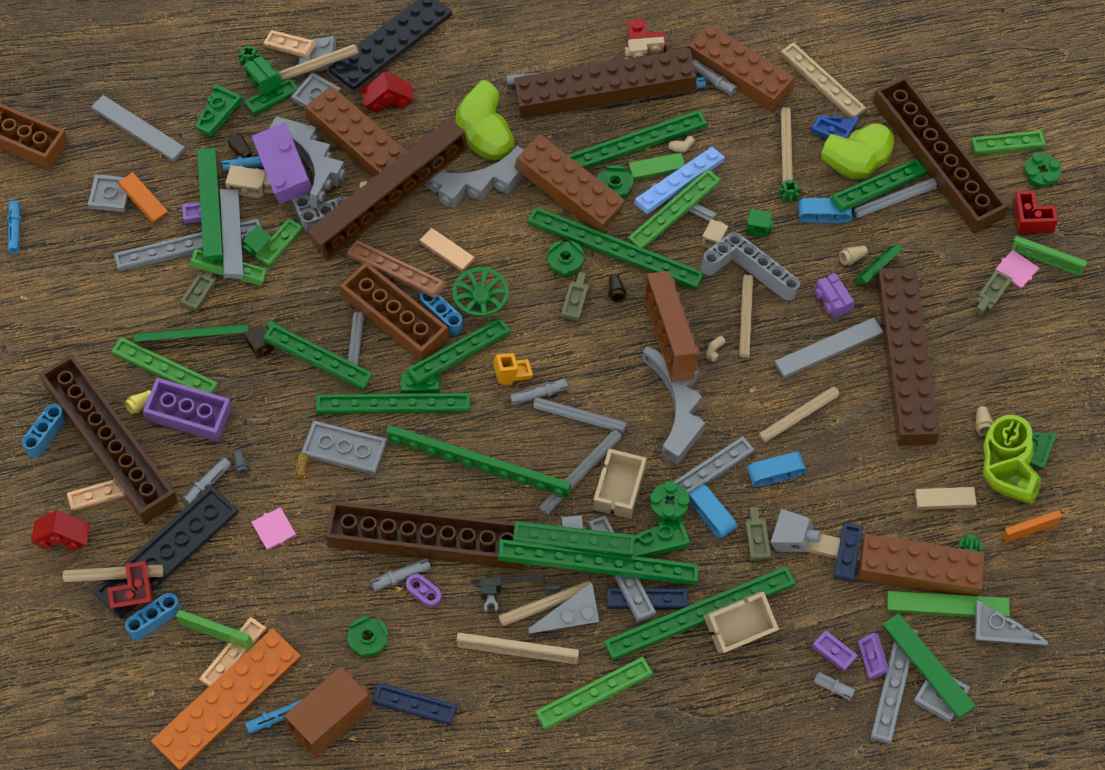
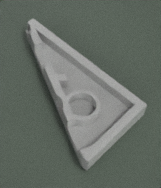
(574, 612)
(994, 627)

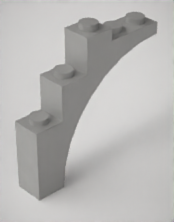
(317, 157)
(477, 184)
(686, 402)

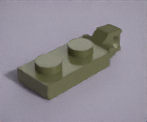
(199, 290)
(992, 291)
(575, 298)
(757, 536)

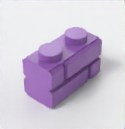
(834, 296)

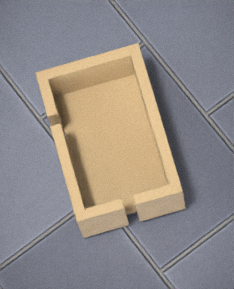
(619, 483)
(741, 622)

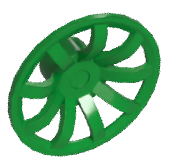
(480, 294)

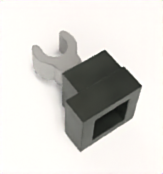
(489, 591)

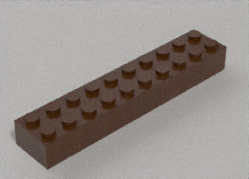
(605, 83)
(940, 154)
(388, 189)
(907, 357)
(108, 439)
(418, 534)

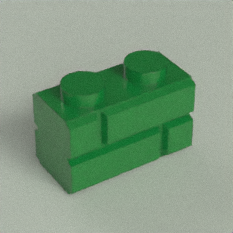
(263, 75)

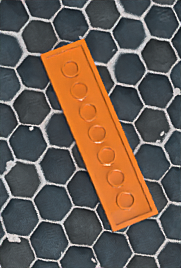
(225, 699)

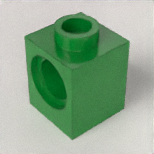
(759, 223)
(255, 240)

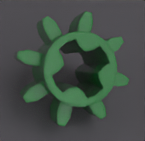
(248, 54)
(789, 191)
(971, 542)

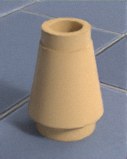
(852, 254)
(983, 420)

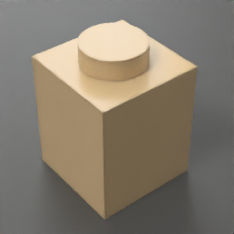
(714, 233)

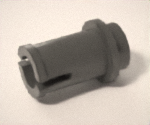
(241, 466)

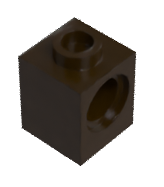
(255, 341)

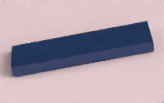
(659, 597)
(414, 704)

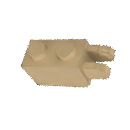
(248, 181)

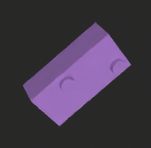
(282, 163)
(187, 409)

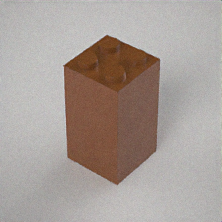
(328, 711)

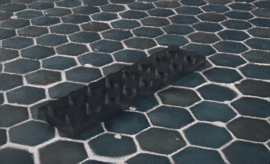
(390, 42)
(177, 541)

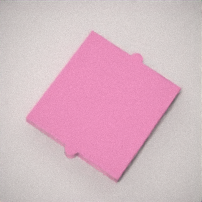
(1017, 268)
(273, 528)

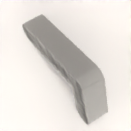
(312, 214)
(754, 261)

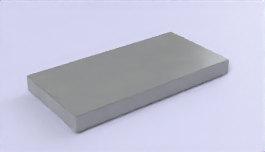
(344, 447)

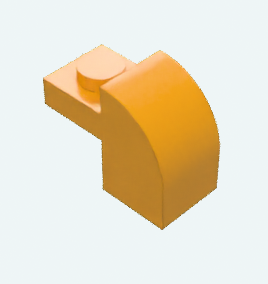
(510, 369)

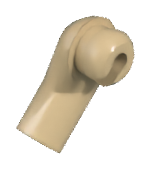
(681, 146)
(712, 347)

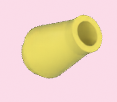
(136, 403)

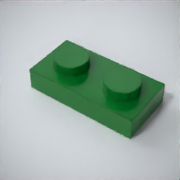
(429, 386)

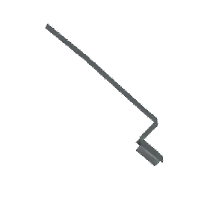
(549, 589)

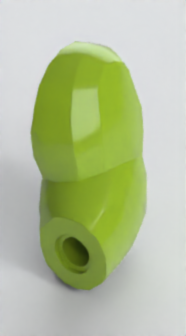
(484, 128)
(860, 152)
(1007, 459)

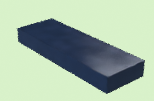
(848, 552)

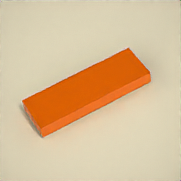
(142, 197)
(1031, 526)

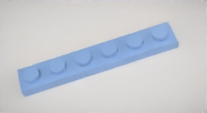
(678, 180)

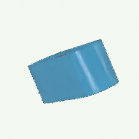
(822, 211)
(448, 317)
(43, 439)
(776, 469)
(712, 511)
(148, 625)

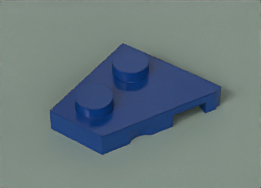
(834, 125)

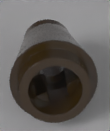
(239, 145)
(616, 289)

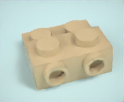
(644, 47)

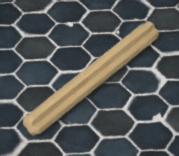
(318, 62)
(786, 140)
(746, 310)
(799, 414)
(105, 573)
(540, 605)

